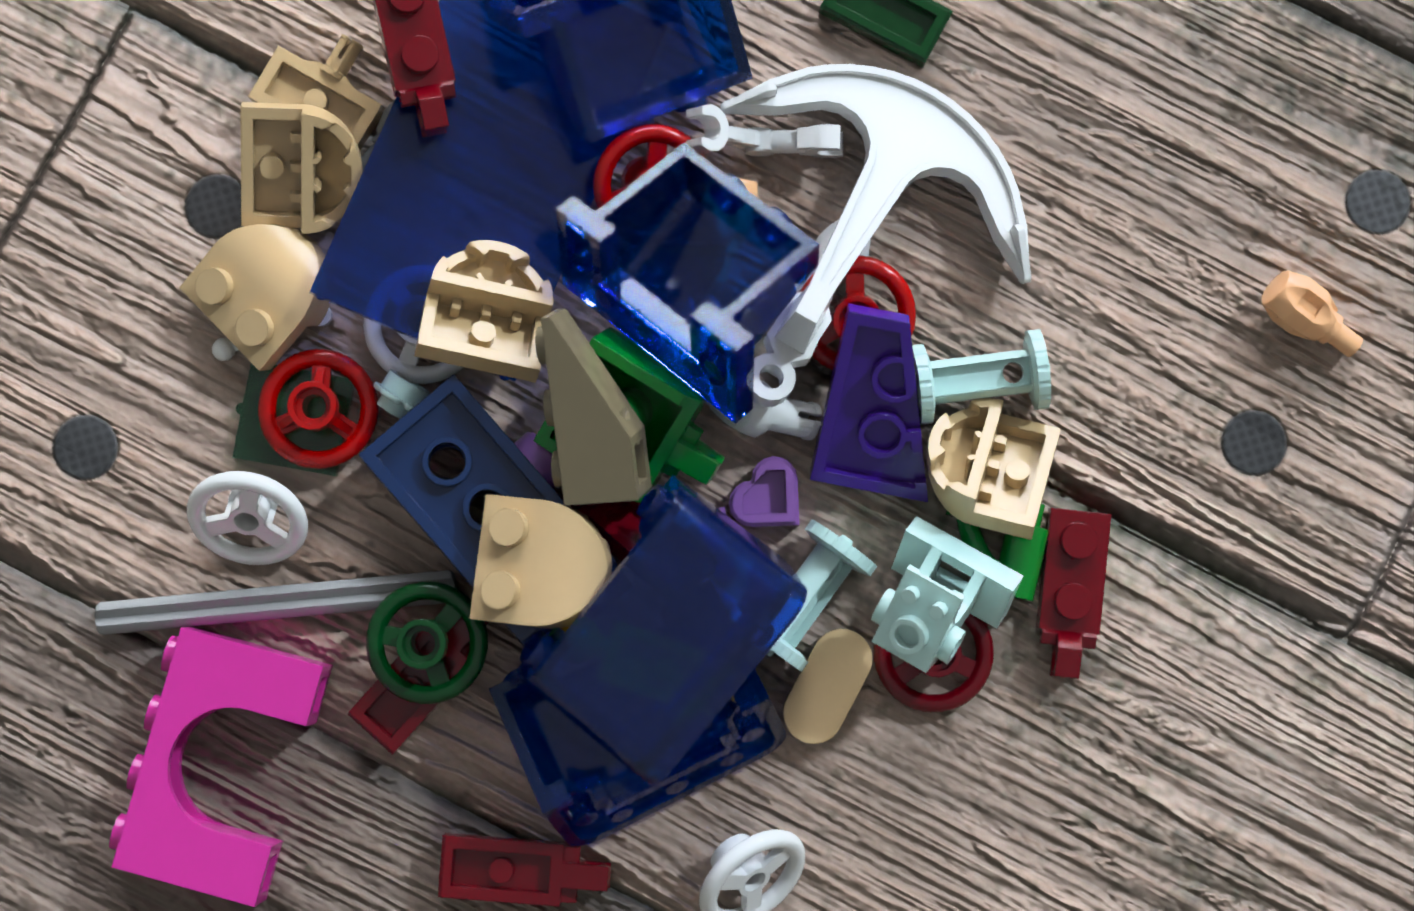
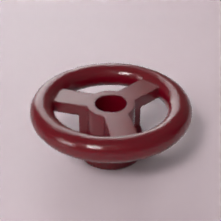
(976, 671)

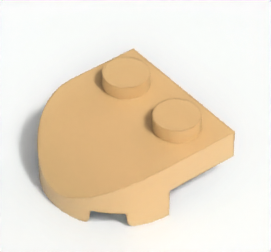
(296, 166)
(259, 289)
(485, 311)
(991, 466)
(536, 563)

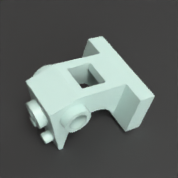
(931, 604)

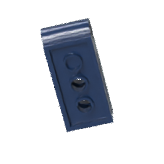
(440, 506)

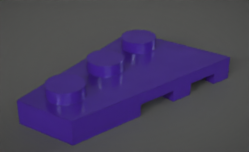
(871, 409)

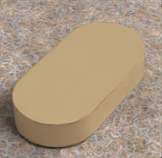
(827, 686)

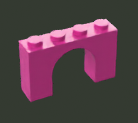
(163, 829)

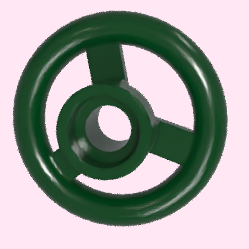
(404, 640)

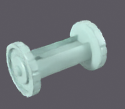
(982, 376)
(822, 575)

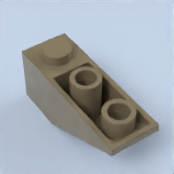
(596, 429)

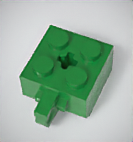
(663, 406)

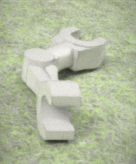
(814, 141)

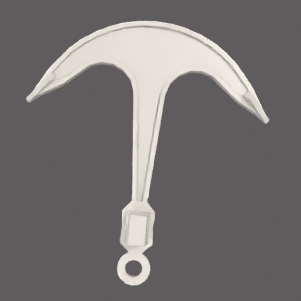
(906, 137)

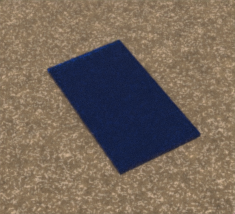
(488, 178)

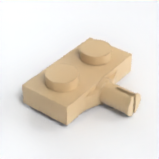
(300, 81)

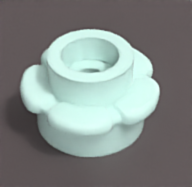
(398, 394)

